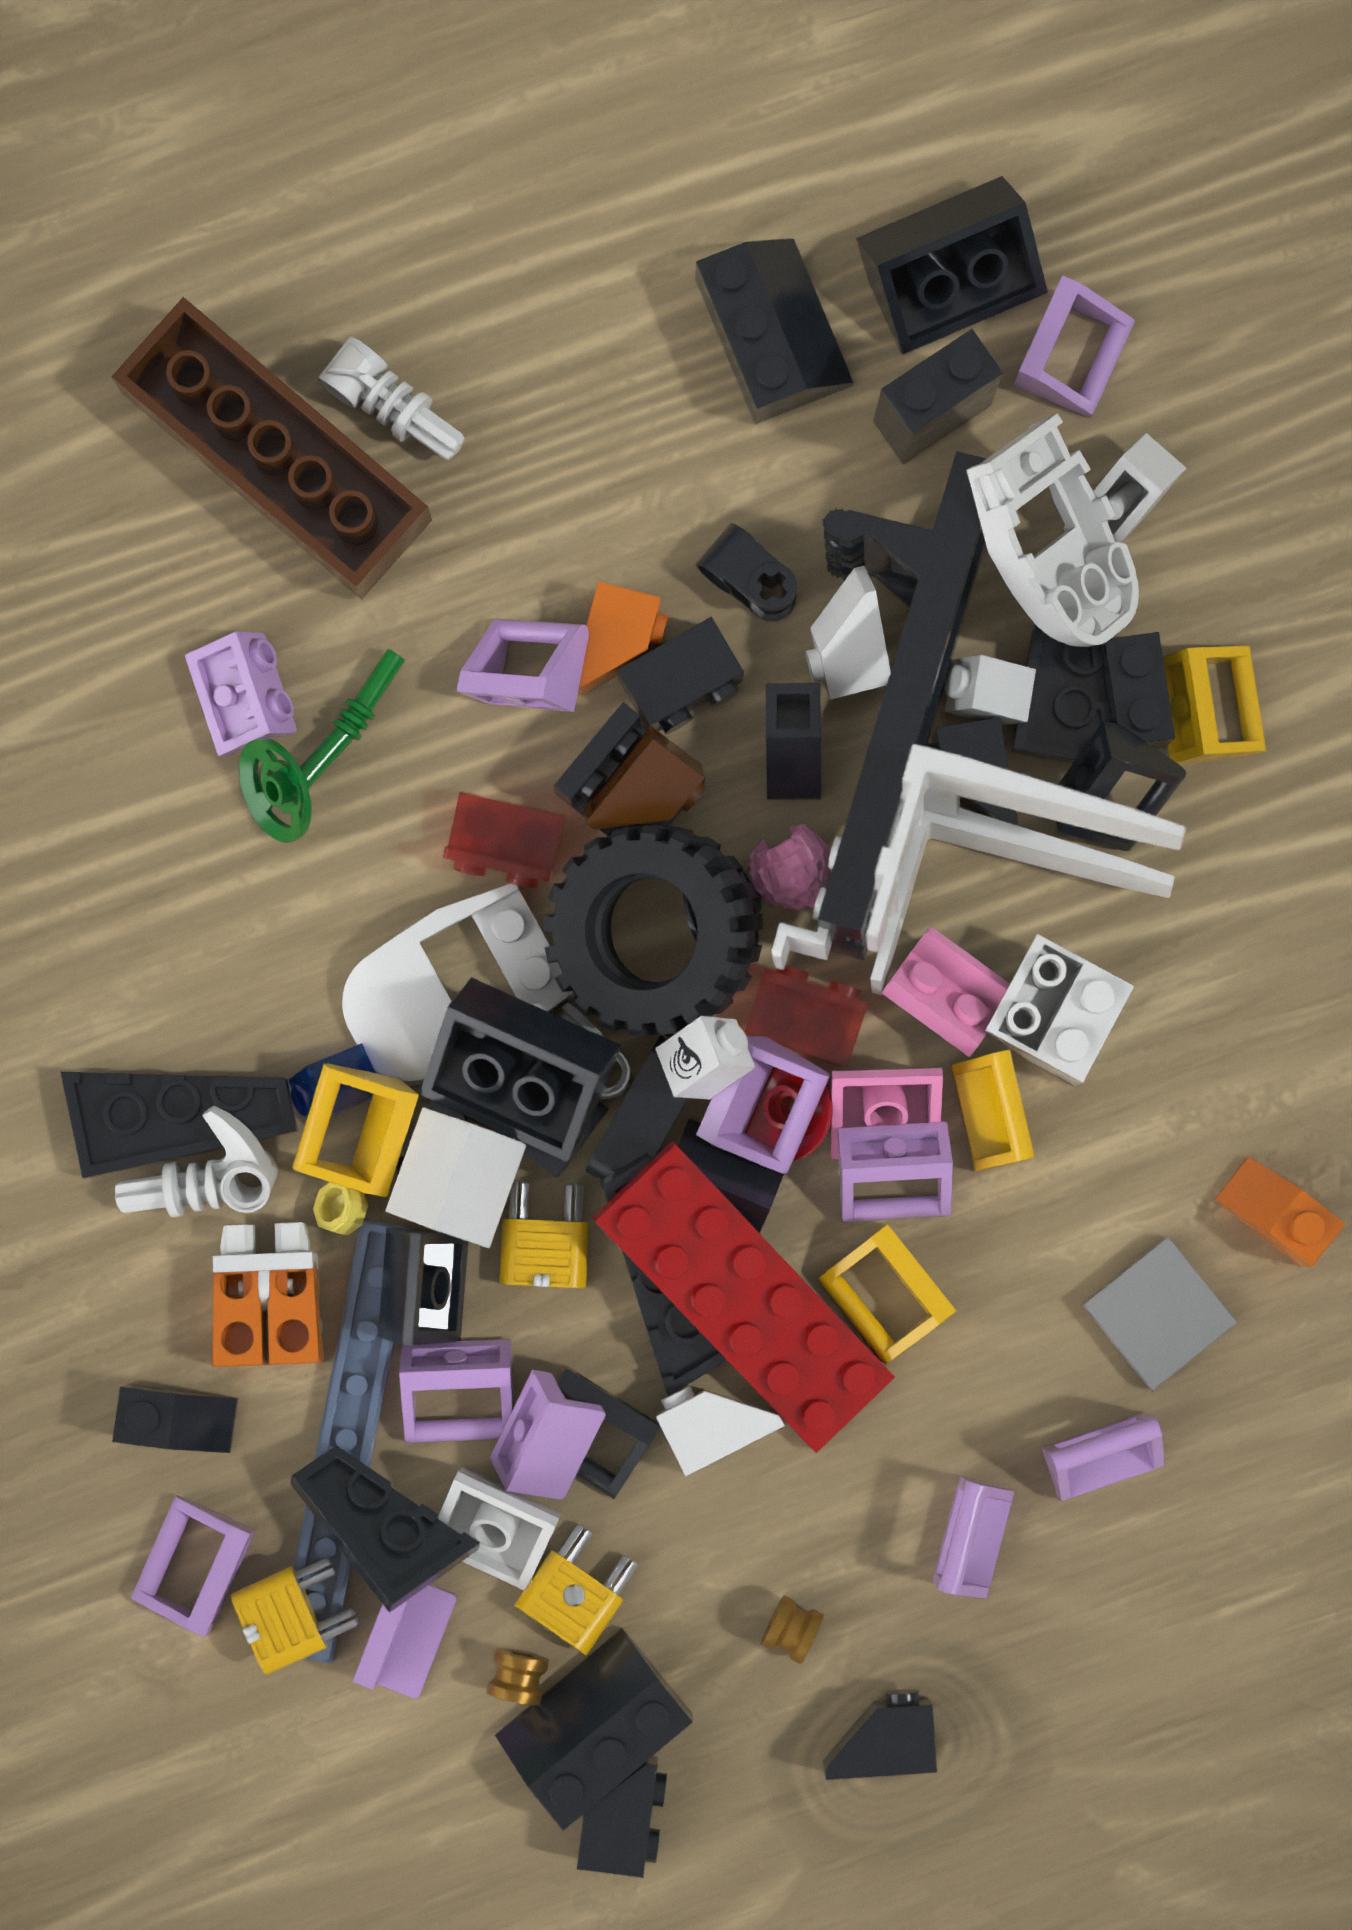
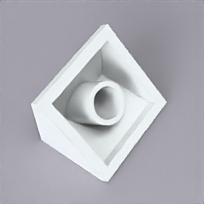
(456, 1177)
(507, 1525)

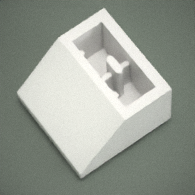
(1058, 1010)

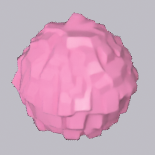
(792, 870)

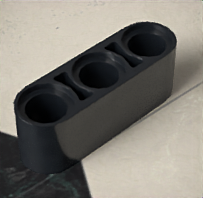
(640, 1121)

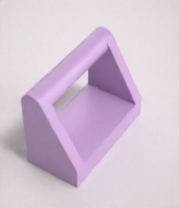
(1031, 376)
(554, 687)
(733, 1107)
(894, 1155)
(455, 1367)
(1105, 1455)
(972, 1538)
(220, 1577)

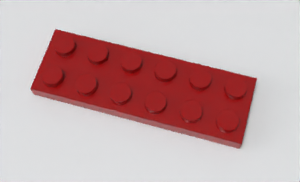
(743, 1296)

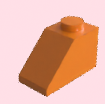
(620, 631)
(1280, 1212)

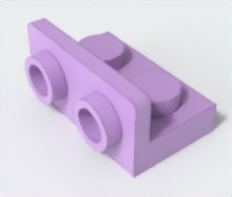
(241, 691)

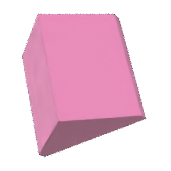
(883, 1098)

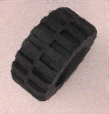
(584, 929)

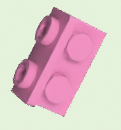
(947, 990)

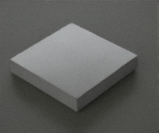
(1159, 1313)

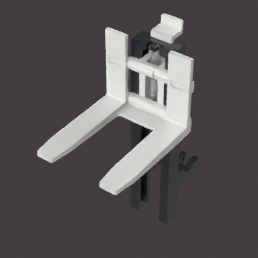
(916, 791)

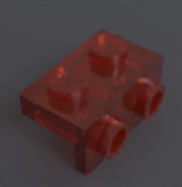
(504, 839)
(807, 1016)

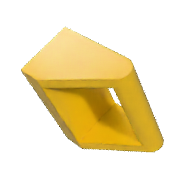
(1193, 706)
(992, 1110)
(380, 1137)
(910, 1274)

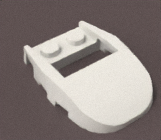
(1082, 582)
(398, 1001)

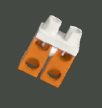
(274, 1283)

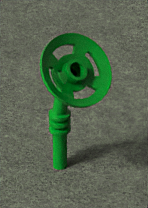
(285, 782)

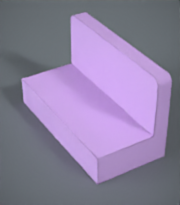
(545, 1439)
(406, 1642)

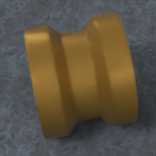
(792, 1629)
(517, 1676)

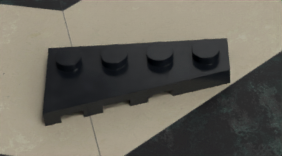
(152, 1119)
(677, 1344)

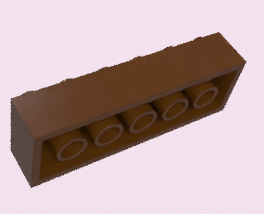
(272, 448)

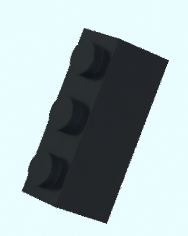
(953, 264)
(771, 326)
(518, 1068)
(593, 1729)

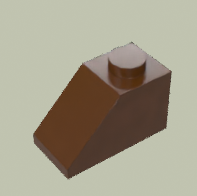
(647, 785)

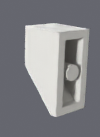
(1138, 484)
(850, 640)
(711, 1426)

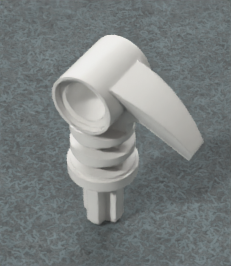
(357, 376)
(214, 1183)

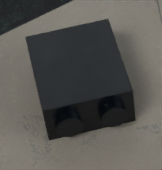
(937, 396)

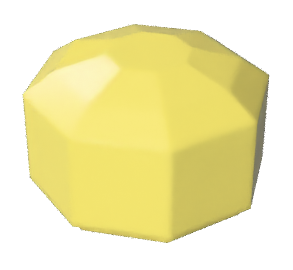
(340, 1208)

